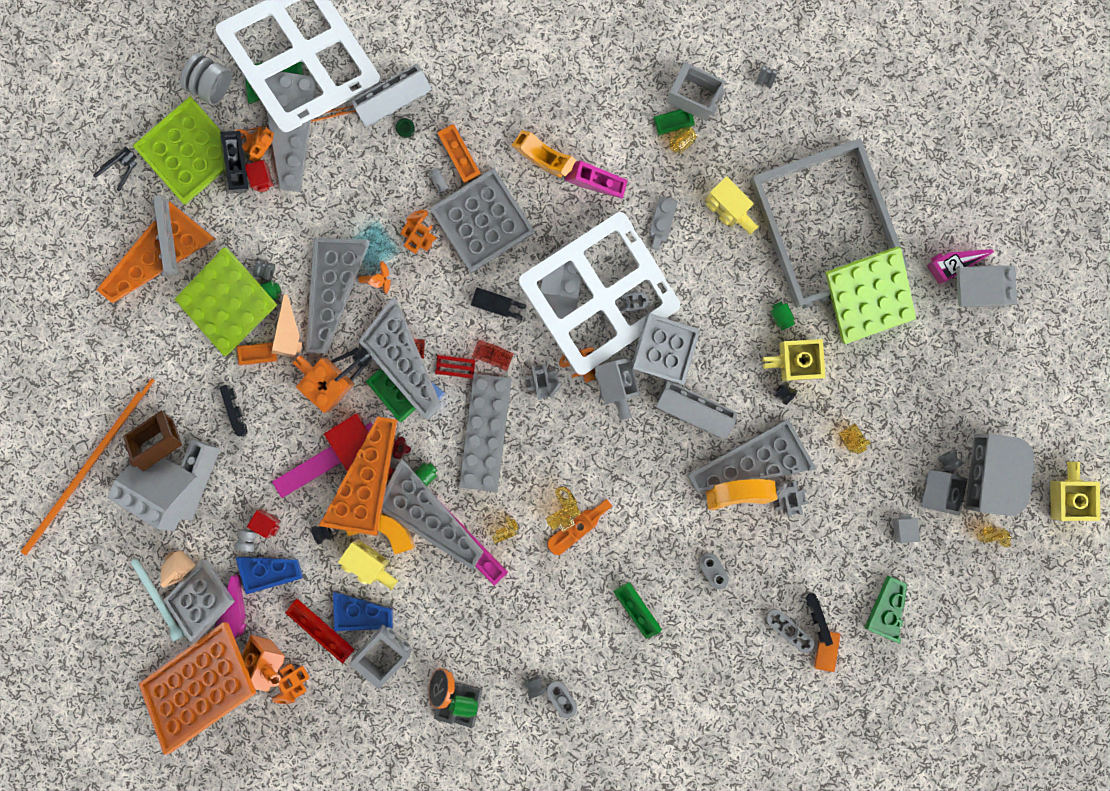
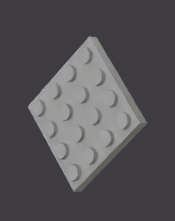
(482, 220)

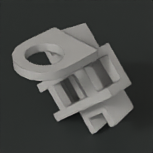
(547, 382)
(786, 498)

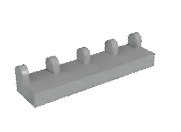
(165, 235)

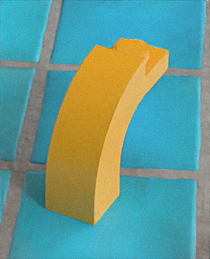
(542, 155)
(741, 491)
(397, 534)

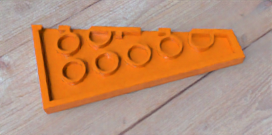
(143, 259)
(362, 492)

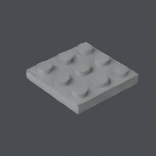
(665, 349)
(199, 601)

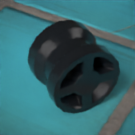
(785, 393)
(321, 533)

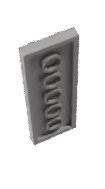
(485, 432)

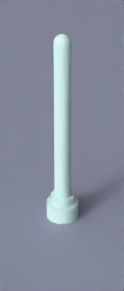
(176, 631)

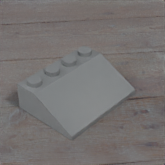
(156, 493)

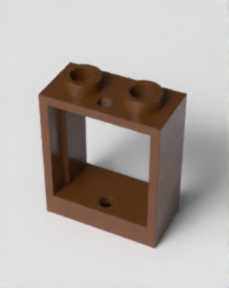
(145, 431)

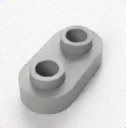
(713, 571)
(561, 698)

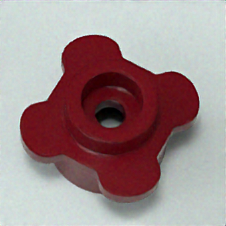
(404, 448)

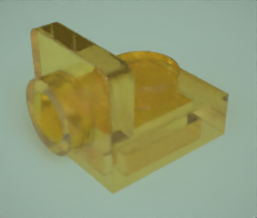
(503, 533)

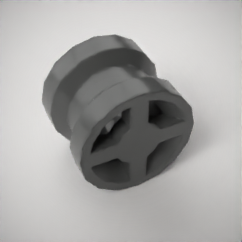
(766, 76)
(264, 270)
(950, 461)
(535, 686)

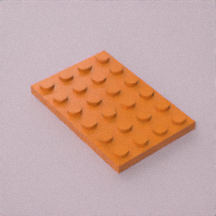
(196, 688)

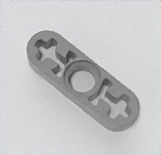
(636, 307)
(803, 635)

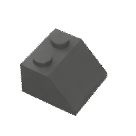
(944, 492)

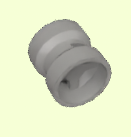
(245, 540)

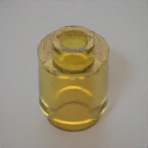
(682, 140)

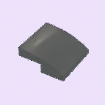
(461, 690)

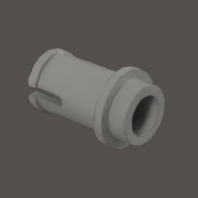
(438, 180)

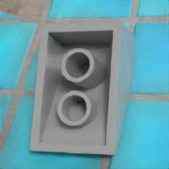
(986, 286)

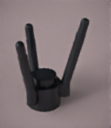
(125, 157)
(360, 357)

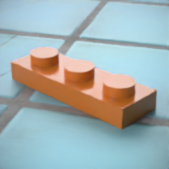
(459, 153)

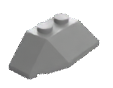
(562, 287)

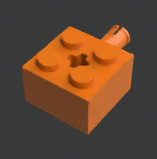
(313, 380)
(262, 662)

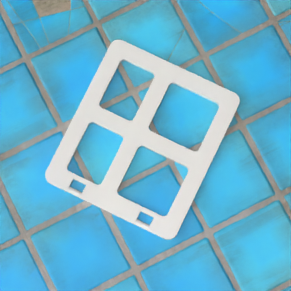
(302, 51)
(602, 297)

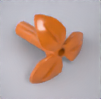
(378, 279)

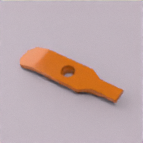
(589, 518)

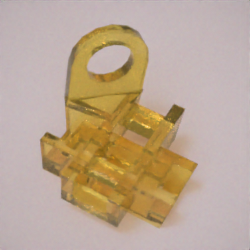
(564, 517)

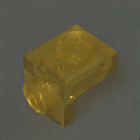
(854, 439)
(990, 534)

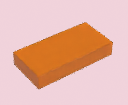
(256, 354)
(827, 655)

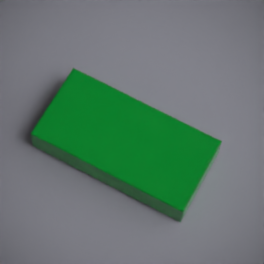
(673, 121)

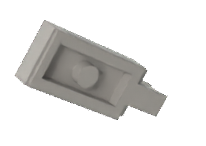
(662, 221)

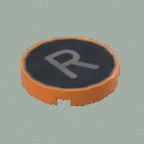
(440, 688)

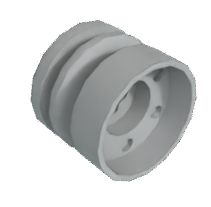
(205, 78)

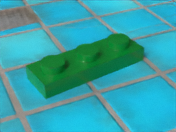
(637, 610)

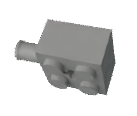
(617, 385)

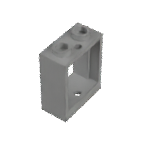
(702, 79)
(369, 670)

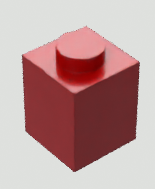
(259, 176)
(264, 524)

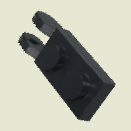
(496, 303)
(234, 412)
(818, 618)

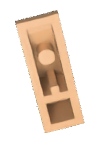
(286, 332)
(175, 568)

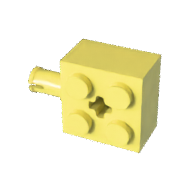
(731, 205)
(789, 362)
(1075, 498)
(366, 564)

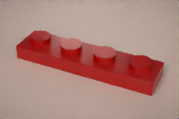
(319, 631)

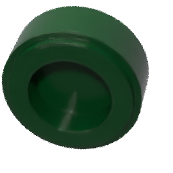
(405, 128)

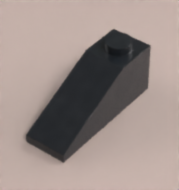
(233, 162)

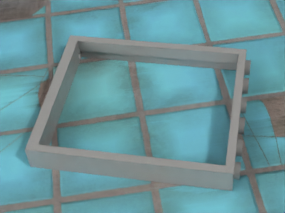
(757, 181)

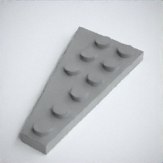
(291, 146)
(332, 278)
(396, 353)
(762, 457)
(420, 511)

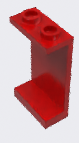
(348, 439)

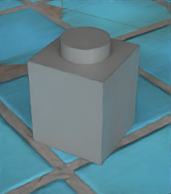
(906, 529)

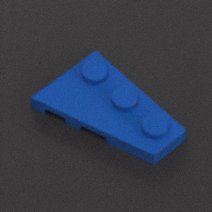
(267, 572)
(359, 614)

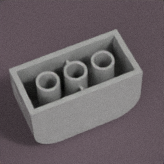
(999, 475)

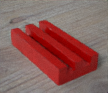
(439, 364)

